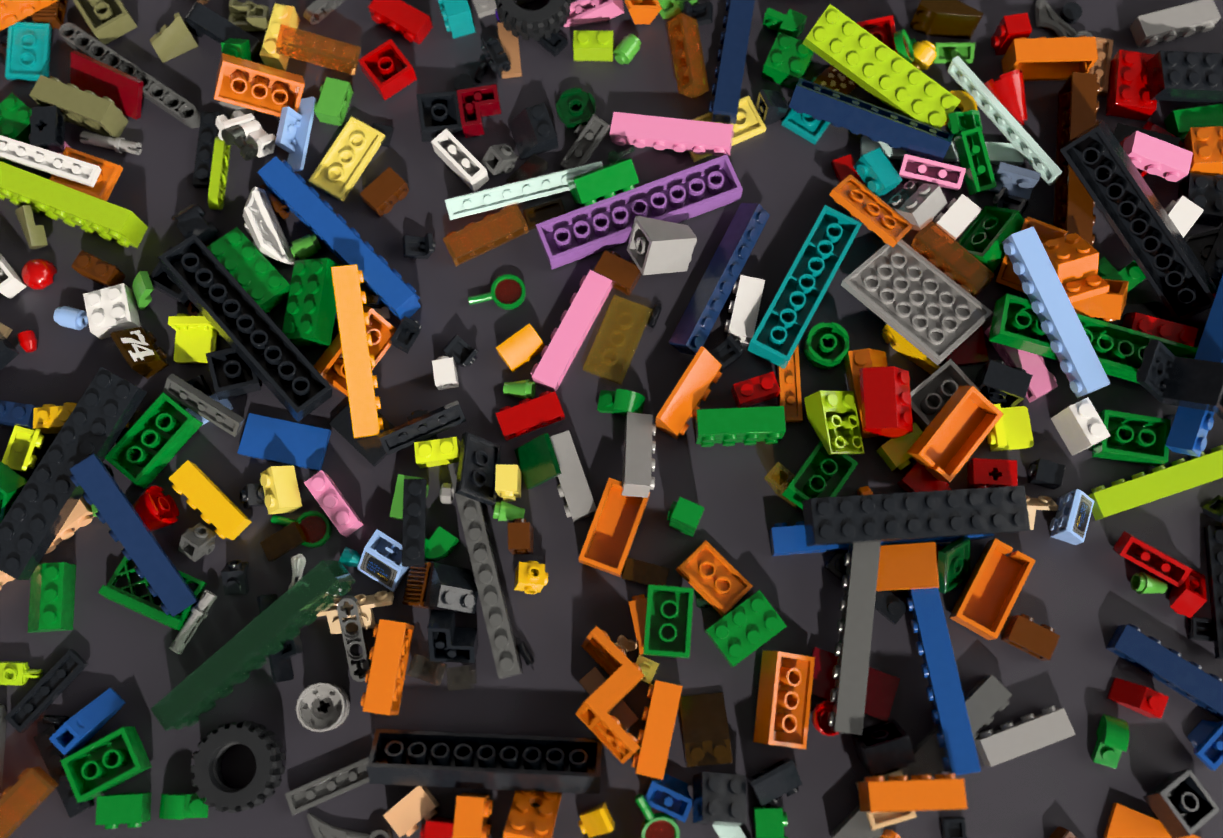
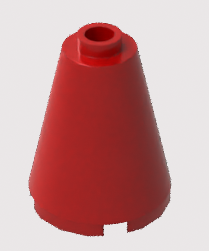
(1011, 93)
(156, 508)

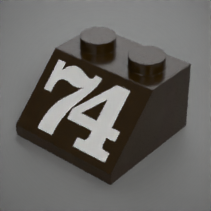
(140, 350)

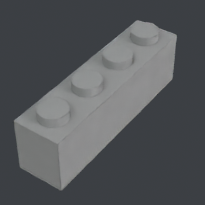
(1174, 22)
(638, 455)
(572, 480)
(1023, 736)

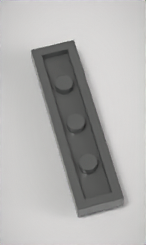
(203, 405)
(328, 787)

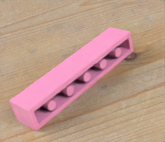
(671, 133)
(572, 331)

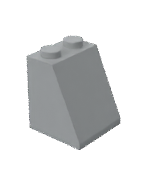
(660, 246)

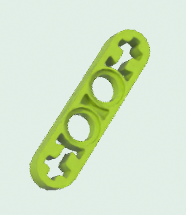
(218, 174)

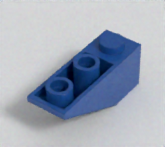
(87, 722)

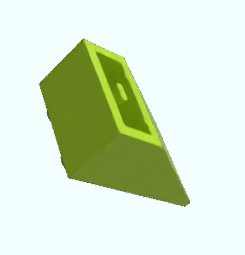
(835, 421)

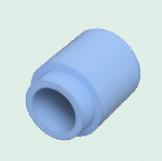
(71, 317)

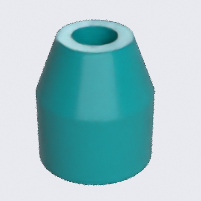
(350, 557)

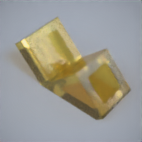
(779, 479)

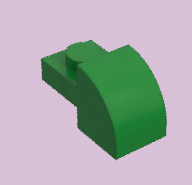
(789, 24)
(964, 121)
(620, 402)
(1111, 741)
(182, 806)

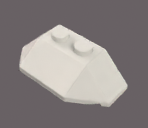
(265, 228)

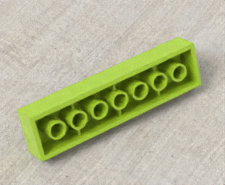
(879, 69)
(71, 206)

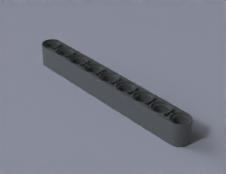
(88, 45)

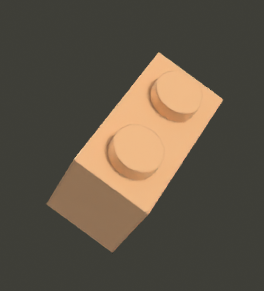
(411, 810)

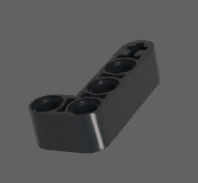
(203, 21)

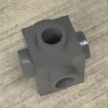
(499, 159)
(197, 542)

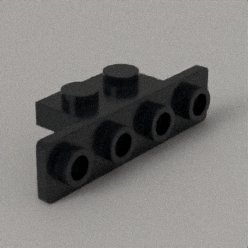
(280, 662)

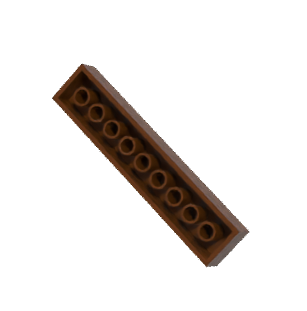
(1075, 115)

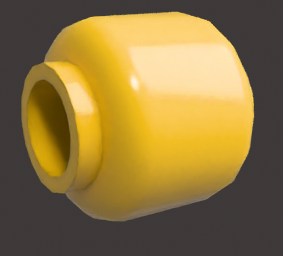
(923, 55)

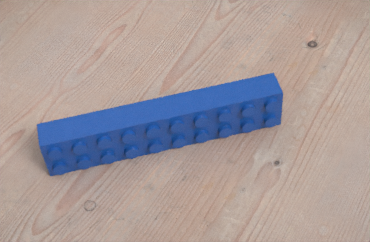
(339, 238)

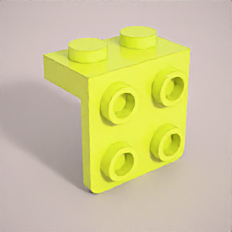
(193, 338)
(1012, 430)
(22, 447)

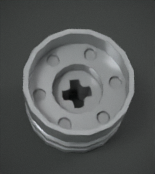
(310, 704)

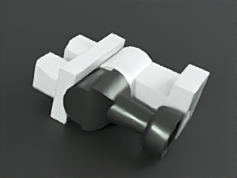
(245, 134)

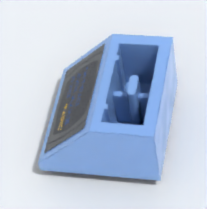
(1072, 517)
(383, 560)

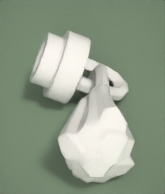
(298, 563)

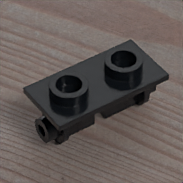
(498, 62)

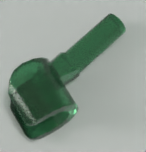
(614, 156)
(700, 601)

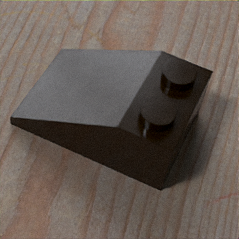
(946, 19)
(705, 730)

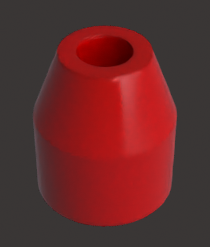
(27, 340)

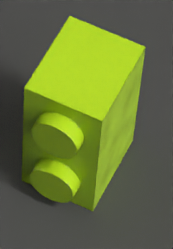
(593, 45)

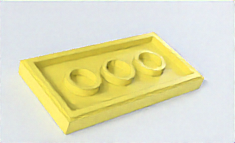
(747, 124)
(347, 159)

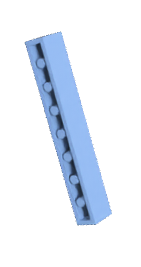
(1055, 312)

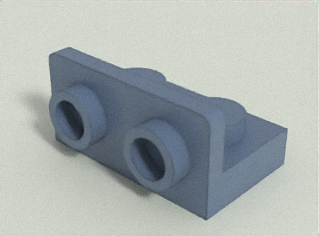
(1016, 179)

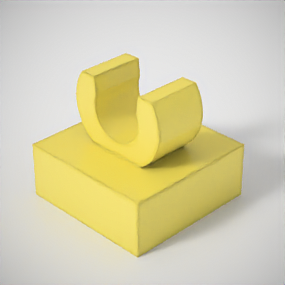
(648, 668)

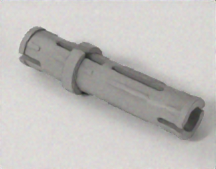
(118, 144)
(190, 626)

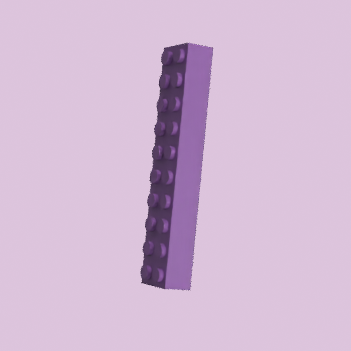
(612, 219)

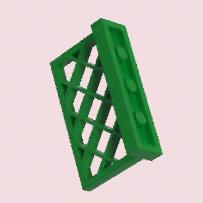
(139, 604)

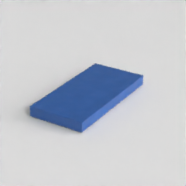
(284, 442)

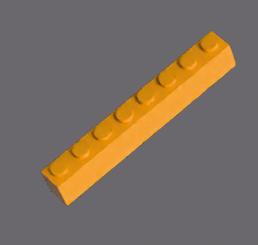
(355, 351)

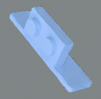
(295, 132)

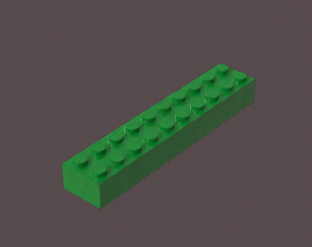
(1116, 347)

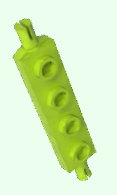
(17, 673)

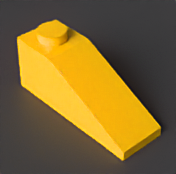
(905, 348)
(596, 821)

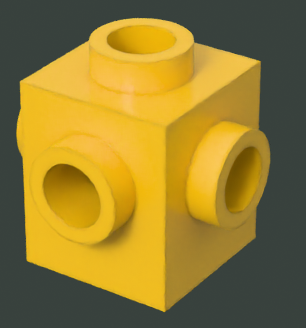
(530, 577)

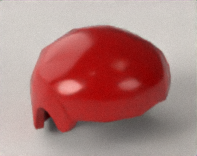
(38, 273)
(820, 716)

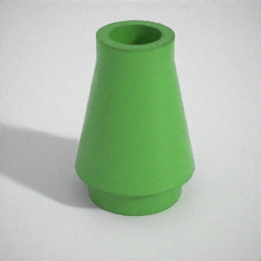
(521, 389)
(507, 512)
(1147, 584)

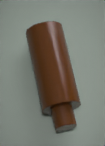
(277, 205)

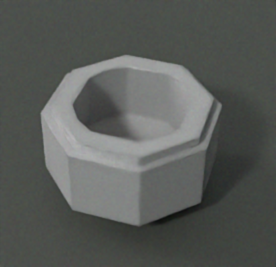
(446, 493)

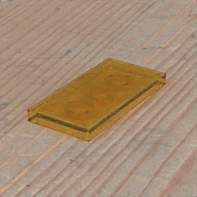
(617, 339)

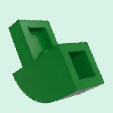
(440, 545)

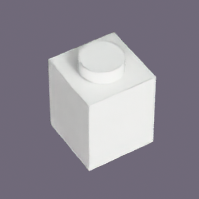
(445, 373)

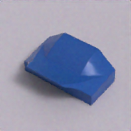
(1208, 743)
(670, 797)

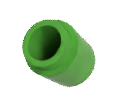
(627, 49)
(305, 246)

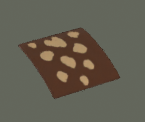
(836, 81)

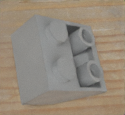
(918, 203)

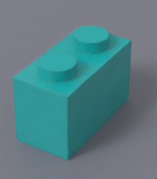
(877, 172)

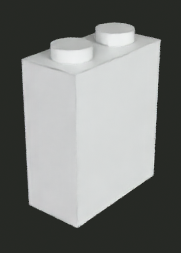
(1080, 426)

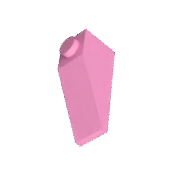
(593, 11)

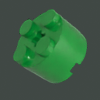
(823, 334)

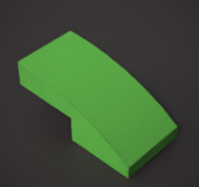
(673, 7)
(142, 288)

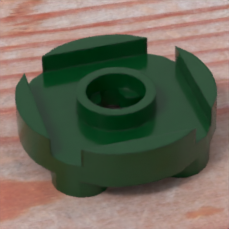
(577, 97)

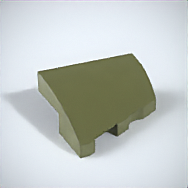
(249, 15)
(173, 39)
(33, 233)

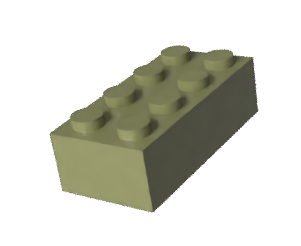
(106, 18)
(80, 106)

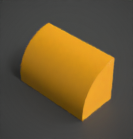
(520, 347)

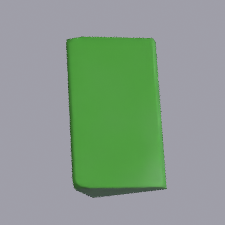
(947, 51)

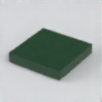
(537, 461)
(954, 564)

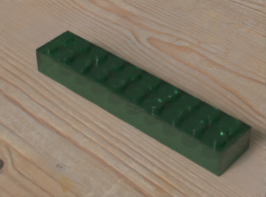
(253, 645)

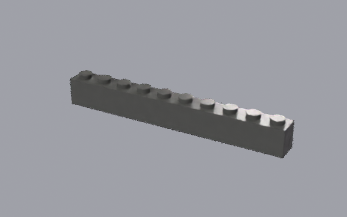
(488, 583)
(854, 638)
(981, 705)

